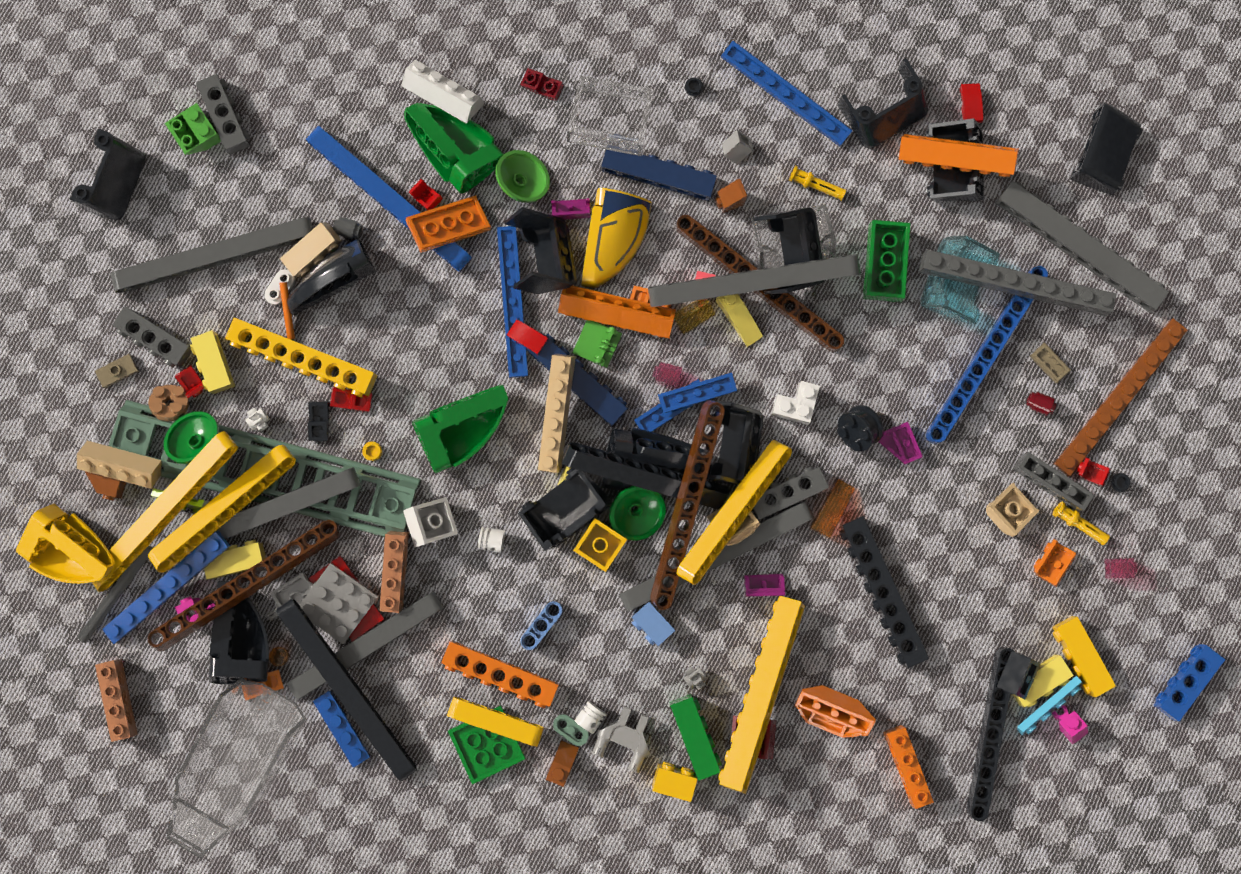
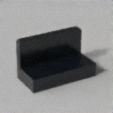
(1018, 675)

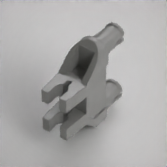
(626, 736)

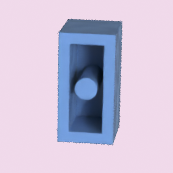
(653, 624)

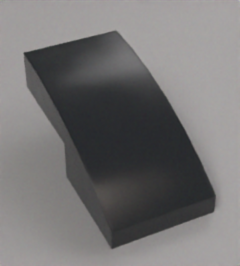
(318, 421)

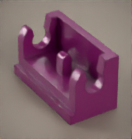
(571, 209)
(764, 585)

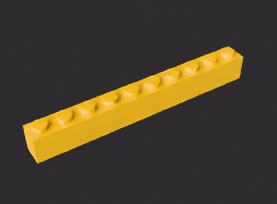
(761, 695)

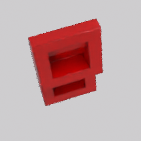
(971, 102)
(527, 337)
(347, 400)

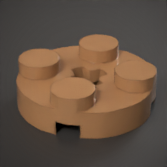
(164, 393)

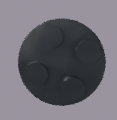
(860, 427)

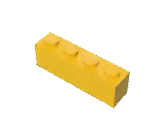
(1083, 656)

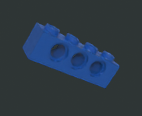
(1199, 679)

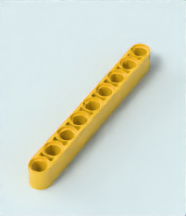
(221, 508)
(734, 512)

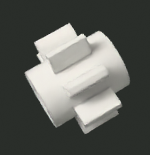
(257, 419)

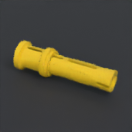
(808, 177)
(1073, 518)

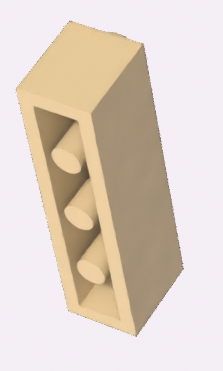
(119, 464)

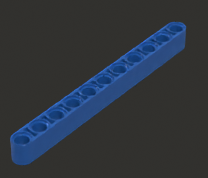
(378, 190)
(982, 363)

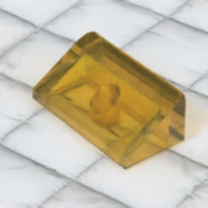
(693, 315)

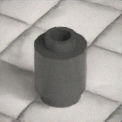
(347, 228)

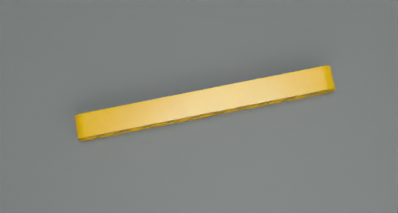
(168, 505)

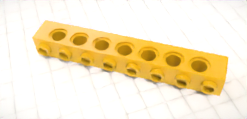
(240, 329)

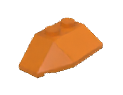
(834, 712)

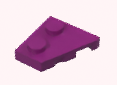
(901, 443)

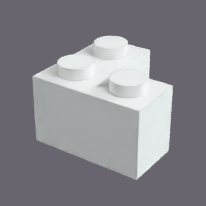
(797, 409)

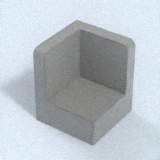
(737, 147)

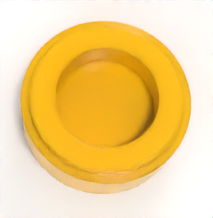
(372, 451)

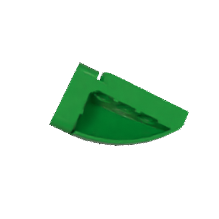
(456, 149)
(460, 428)

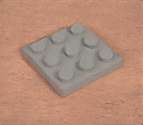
(337, 603)

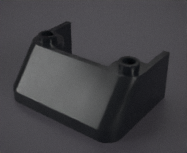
(878, 128)
(798, 240)
(552, 251)
(738, 444)

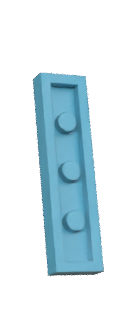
(1043, 712)

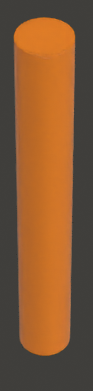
(287, 315)

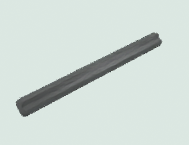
(113, 596)

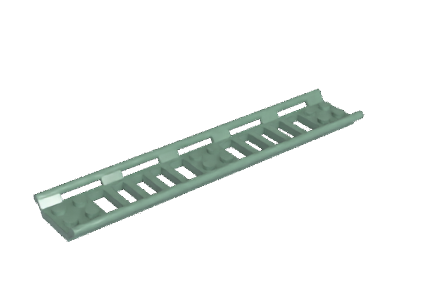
(136, 431)

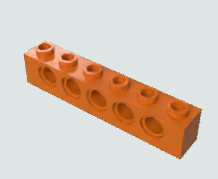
(451, 663)

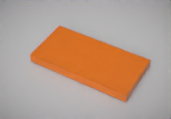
(448, 224)

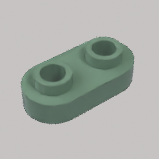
(570, 730)

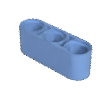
(533, 630)

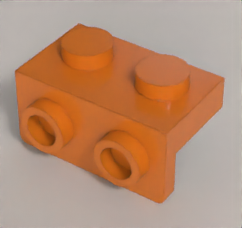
(1054, 563)

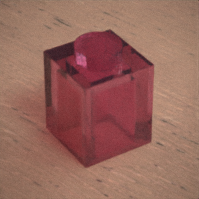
(667, 374)
(1120, 568)

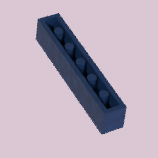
(660, 173)
(585, 385)

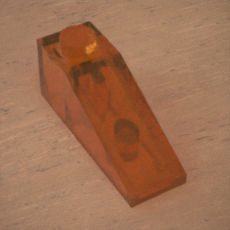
(832, 509)

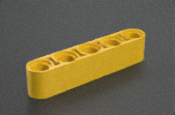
(495, 721)

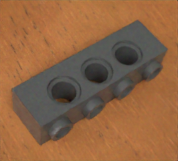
(209, 89)
(128, 319)
(1053, 482)
(817, 484)

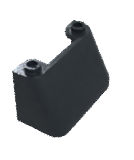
(1107, 150)
(113, 180)
(954, 183)
(564, 509)

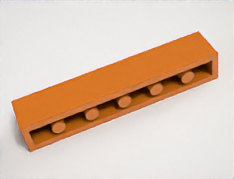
(958, 154)
(616, 311)

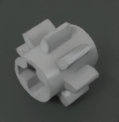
(695, 678)

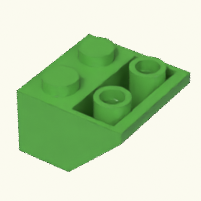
(193, 130)

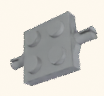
(295, 588)

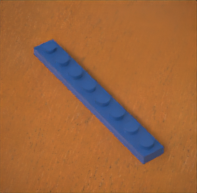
(786, 93)
(511, 298)
(166, 587)

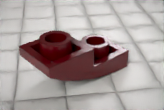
(542, 85)

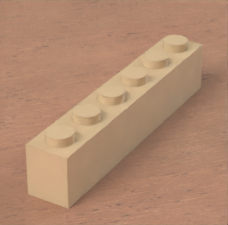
(556, 413)

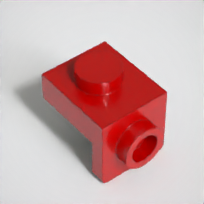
(425, 195)
(190, 382)
(1093, 472)

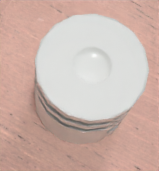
(491, 539)
(590, 717)

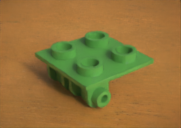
(597, 343)

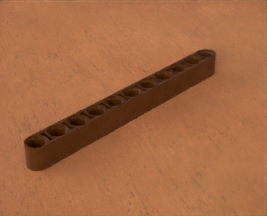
(778, 304)
(684, 495)
(240, 594)

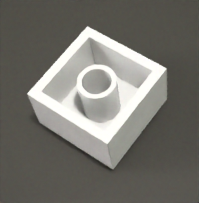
(430, 522)

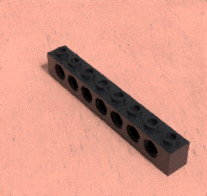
(917, 651)

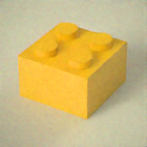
(600, 545)
(674, 781)

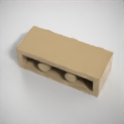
(311, 250)

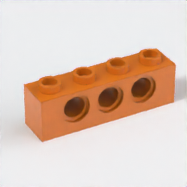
(908, 767)

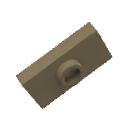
(1050, 363)
(116, 371)

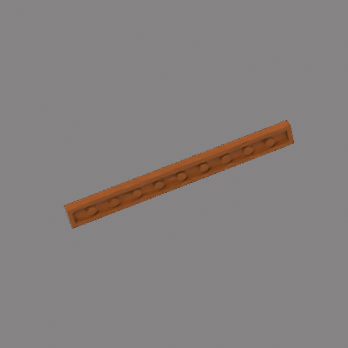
(1120, 397)

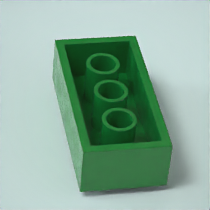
(886, 261)
(697, 742)

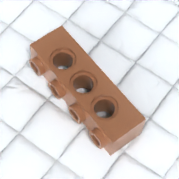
(394, 571)
(116, 700)

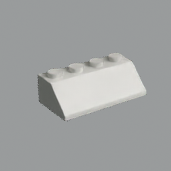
(441, 91)

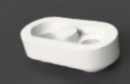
(275, 287)

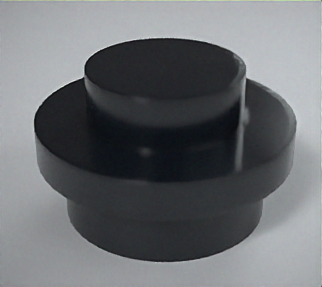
(693, 87)
(1120, 482)

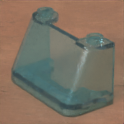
(953, 297)

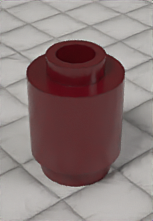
(1041, 403)

